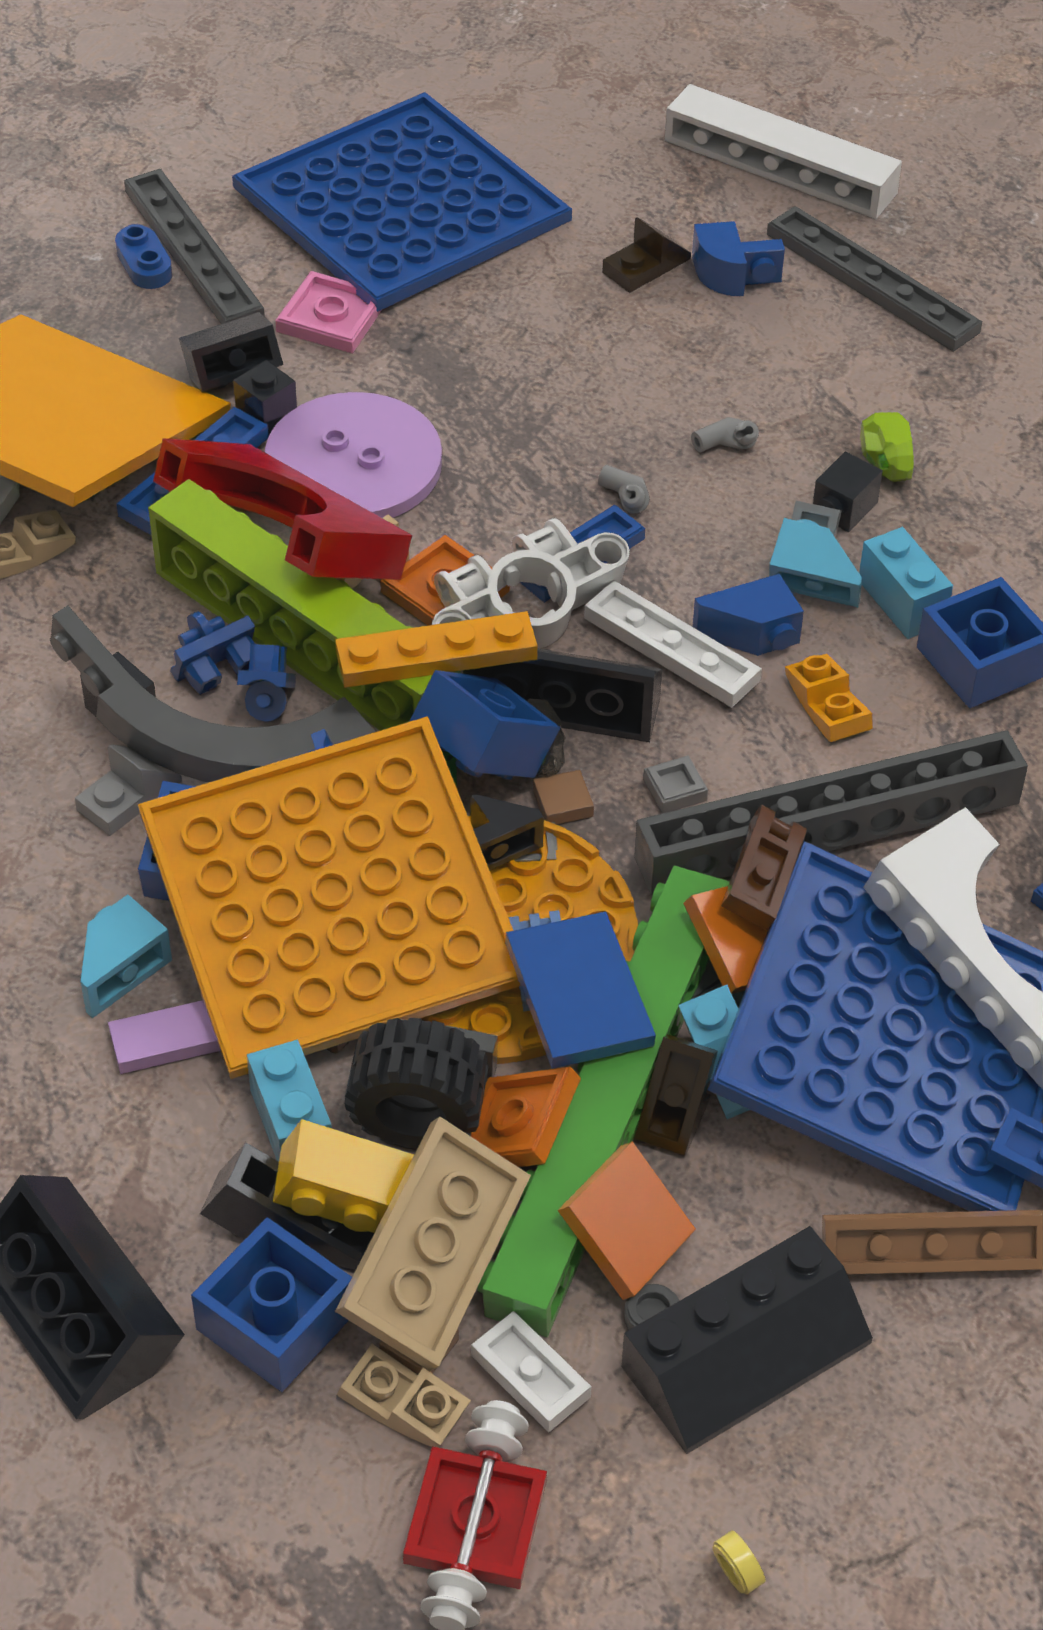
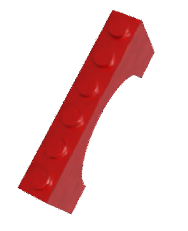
(328, 531)

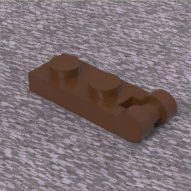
(764, 868)

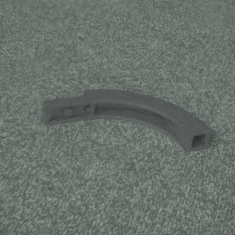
(176, 739)

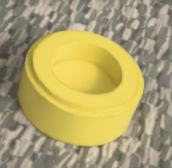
(738, 1562)

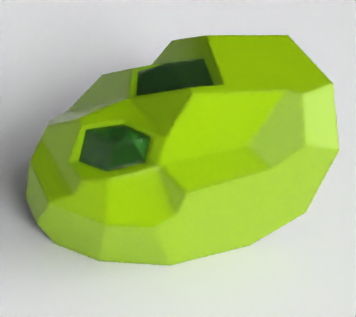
(888, 445)

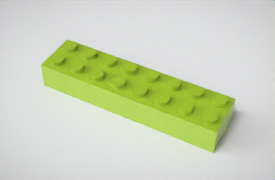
(243, 572)

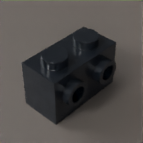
(229, 350)

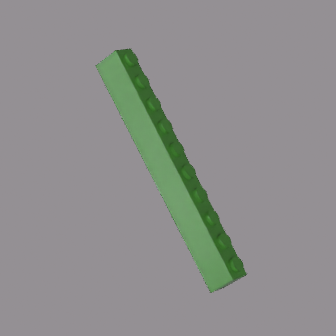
(538, 1246)

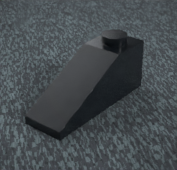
(244, 1199)

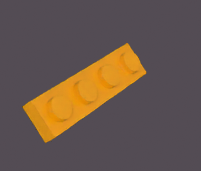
(436, 647)

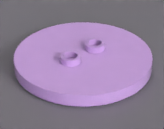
(362, 448)

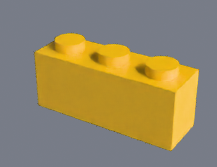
(338, 1176)

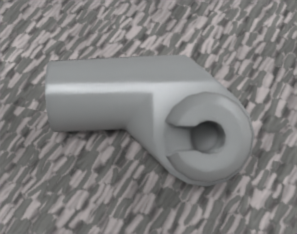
(726, 432)
(630, 488)

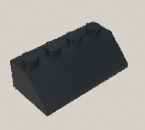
(587, 691)
(77, 1297)
(746, 1339)

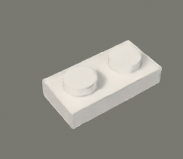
(531, 1371)

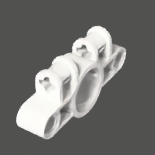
(545, 558)

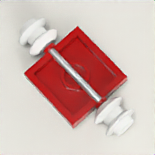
(475, 1517)

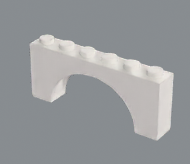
(932, 899)

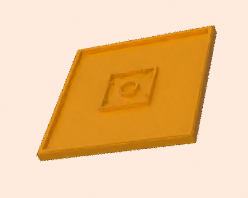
(83, 414)

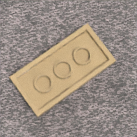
(433, 1244)

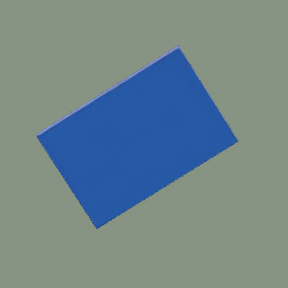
(579, 989)

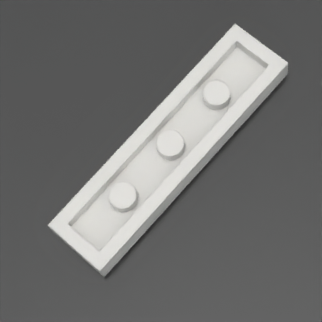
(673, 643)

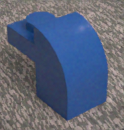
(729, 264)

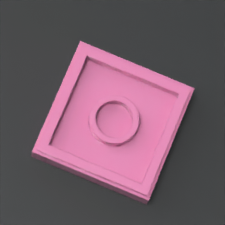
(327, 313)

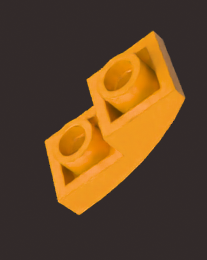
(827, 698)

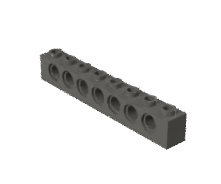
(839, 806)

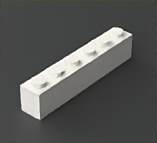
(783, 151)

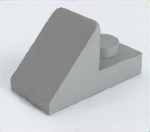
(116, 795)

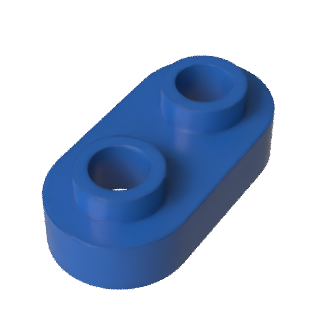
(143, 256)

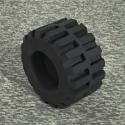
(412, 1075)

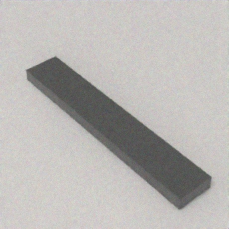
(192, 246)
(875, 278)

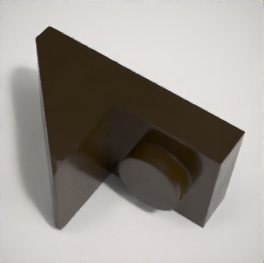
(645, 259)
(676, 1095)

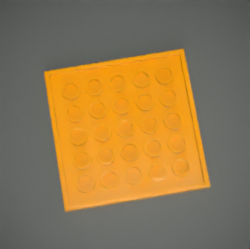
(331, 893)

